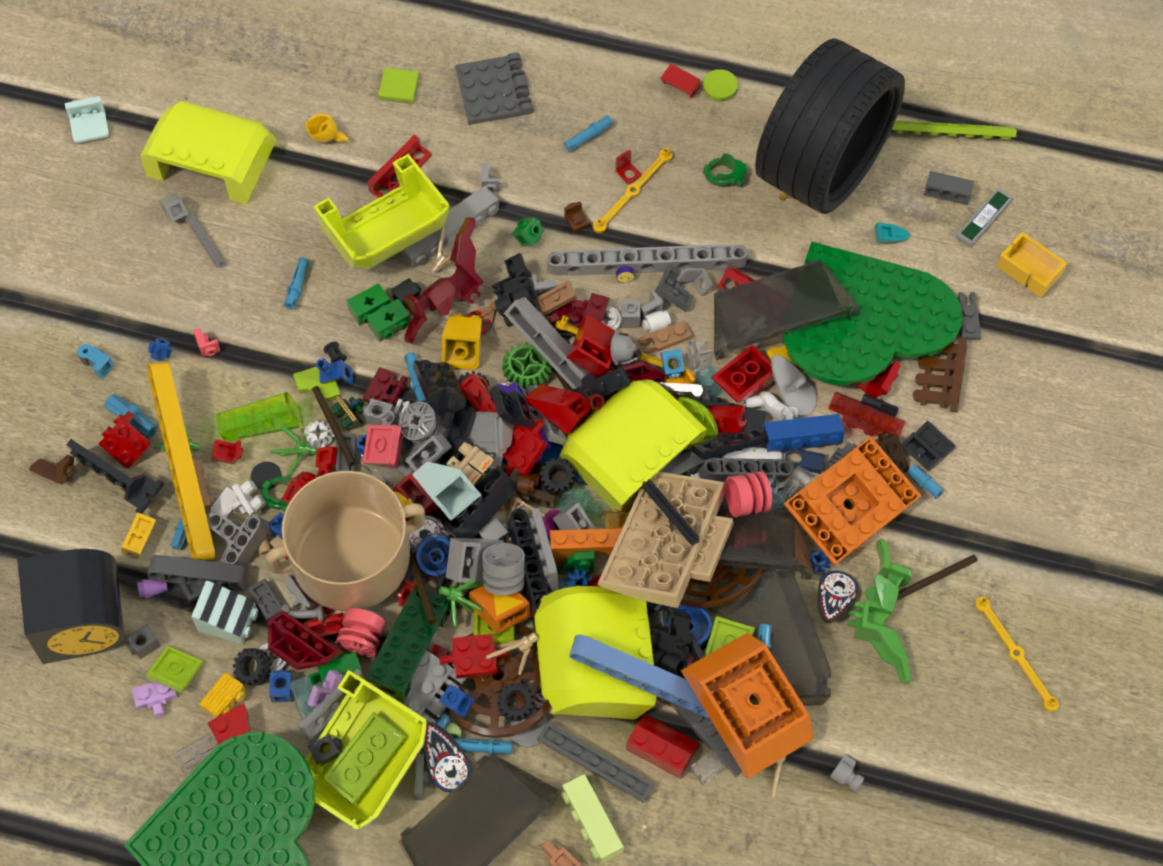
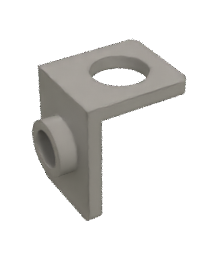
(696, 275)

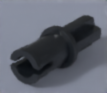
(879, 404)

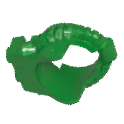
(737, 176)
(271, 502)

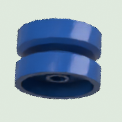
(700, 625)

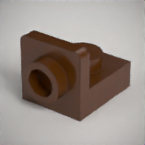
(575, 217)

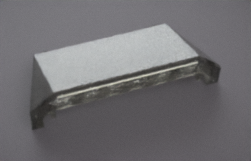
(778, 306)
(766, 542)
(794, 640)
(478, 816)

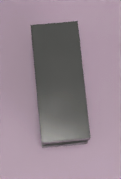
(948, 188)

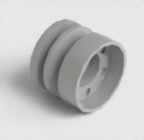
(420, 422)
(503, 569)

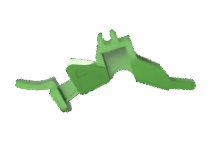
(879, 606)

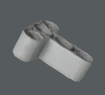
(241, 533)

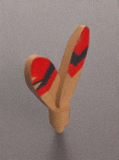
(487, 314)

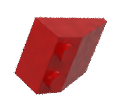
(745, 375)

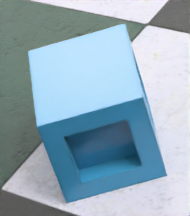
(677, 356)

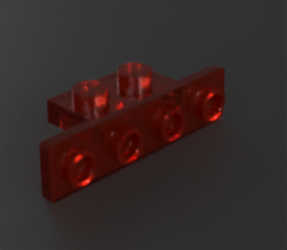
(864, 416)

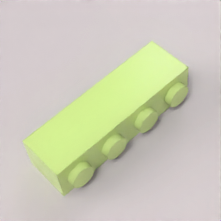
(592, 818)

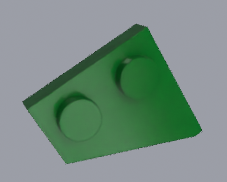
(580, 560)

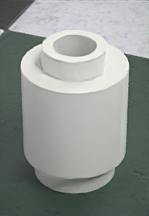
(656, 321)

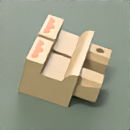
(475, 458)

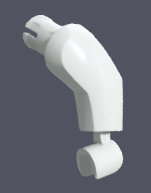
(771, 405)

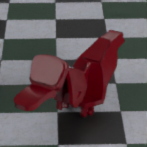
(441, 293)

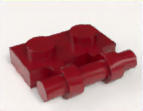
(381, 385)

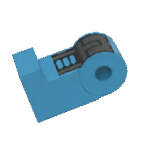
(96, 359)

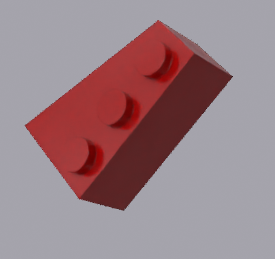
(230, 724)

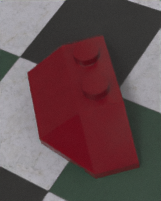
(639, 371)
(298, 643)

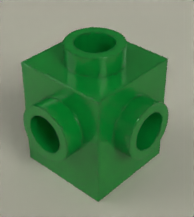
(528, 231)

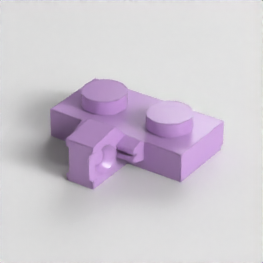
(321, 692)
(153, 696)

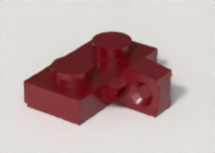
(595, 306)
(566, 310)

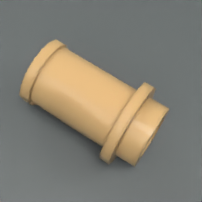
(264, 546)

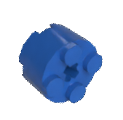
(425, 558)

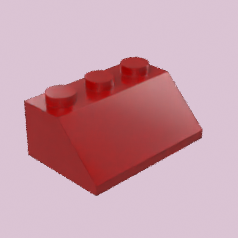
(662, 746)

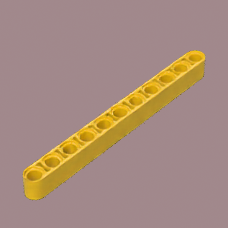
(180, 462)

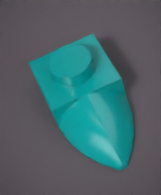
(890, 233)

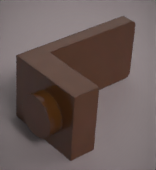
(58, 473)

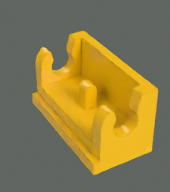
(138, 535)

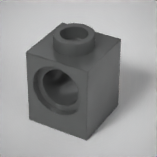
(150, 645)

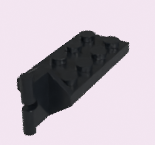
(440, 388)
(135, 488)

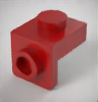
(227, 451)

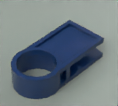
(810, 460)

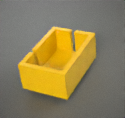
(1031, 264)

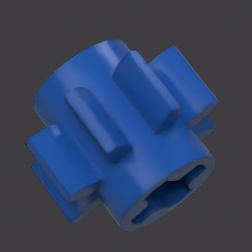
(160, 349)
(819, 567)
(577, 574)

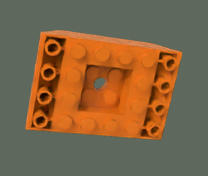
(869, 483)
(752, 732)

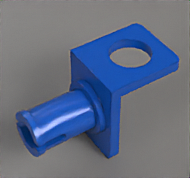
(334, 371)

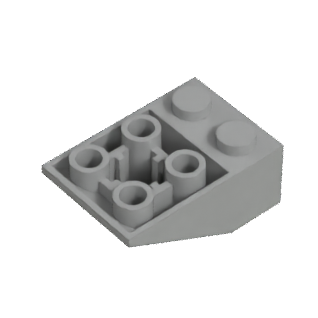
(466, 558)

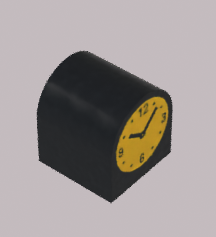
(71, 603)

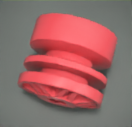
(748, 494)
(361, 632)

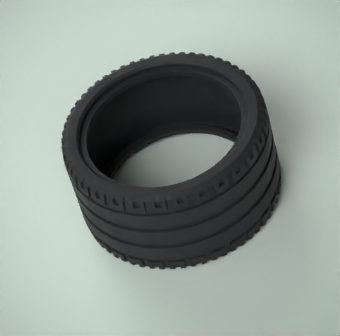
(829, 125)

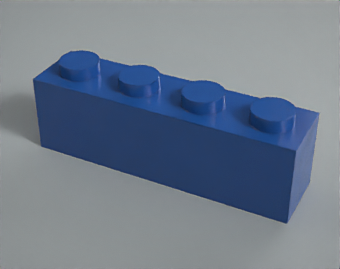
(803, 432)

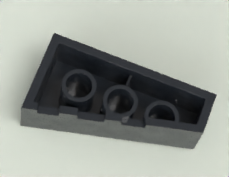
(494, 491)

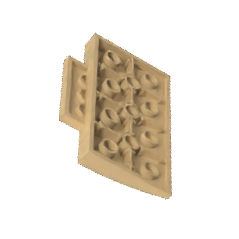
(651, 554)

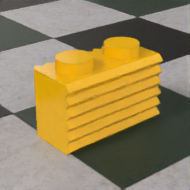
(223, 696)

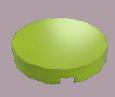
(720, 85)

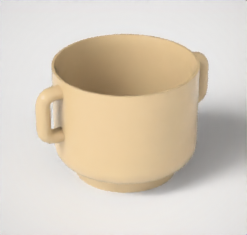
(346, 540)

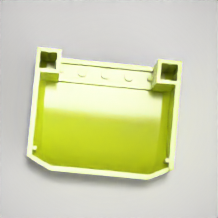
(211, 145)
(388, 222)
(630, 441)
(605, 617)
(357, 706)

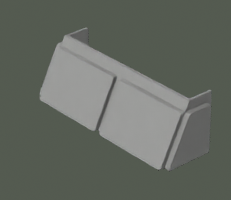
(487, 433)

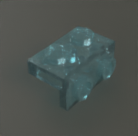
(576, 495)
(778, 498)

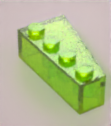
(260, 418)

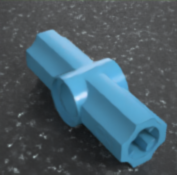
(142, 423)

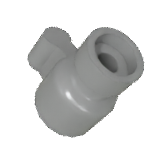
(844, 773)

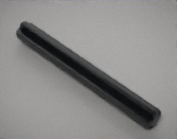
(670, 511)

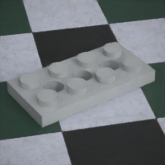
(544, 550)

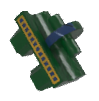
(342, 406)

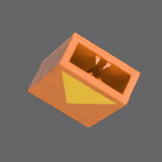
(498, 610)

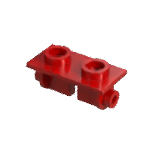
(329, 626)

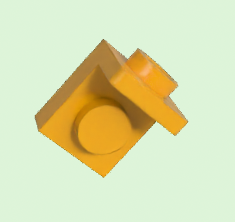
(686, 377)

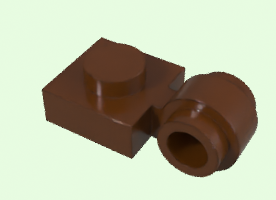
(528, 482)

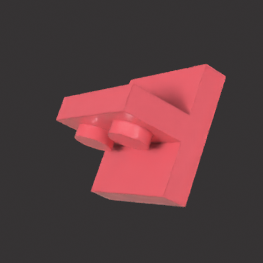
(383, 445)

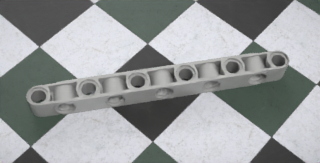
(646, 259)

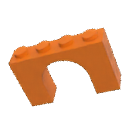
(570, 541)

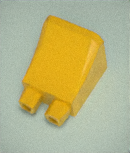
(462, 341)

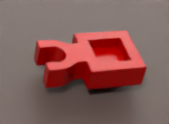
(325, 460)

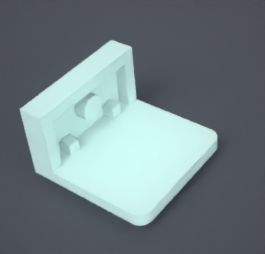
(87, 119)

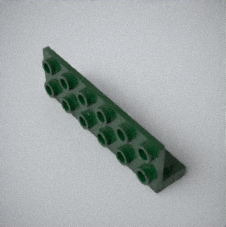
(407, 643)

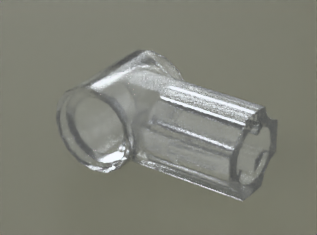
(798, 480)

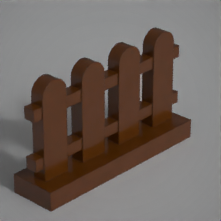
(942, 381)

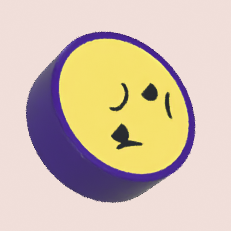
(625, 274)

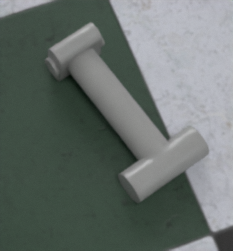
(319, 612)

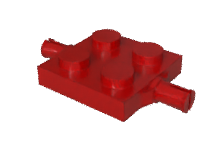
(524, 448)
(470, 655)

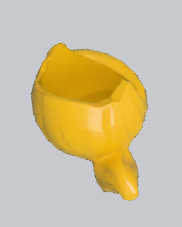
(323, 129)

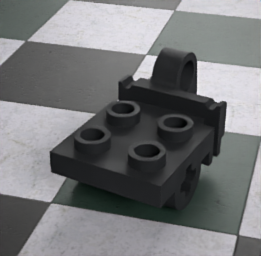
(514, 287)
(669, 644)

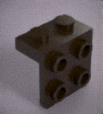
(892, 447)
(540, 493)

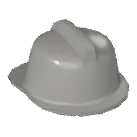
(621, 348)

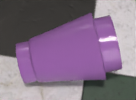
(150, 588)

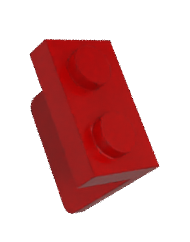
(882, 381)
(124, 441)

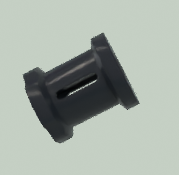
(334, 352)

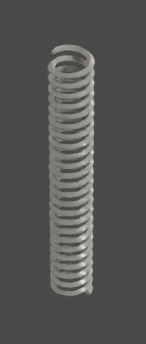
(199, 227)

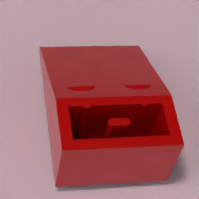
(592, 346)
(560, 406)
(411, 488)

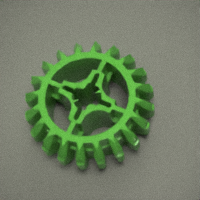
(519, 359)

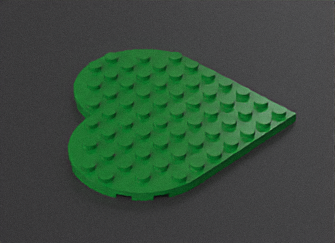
(900, 316)
(234, 809)

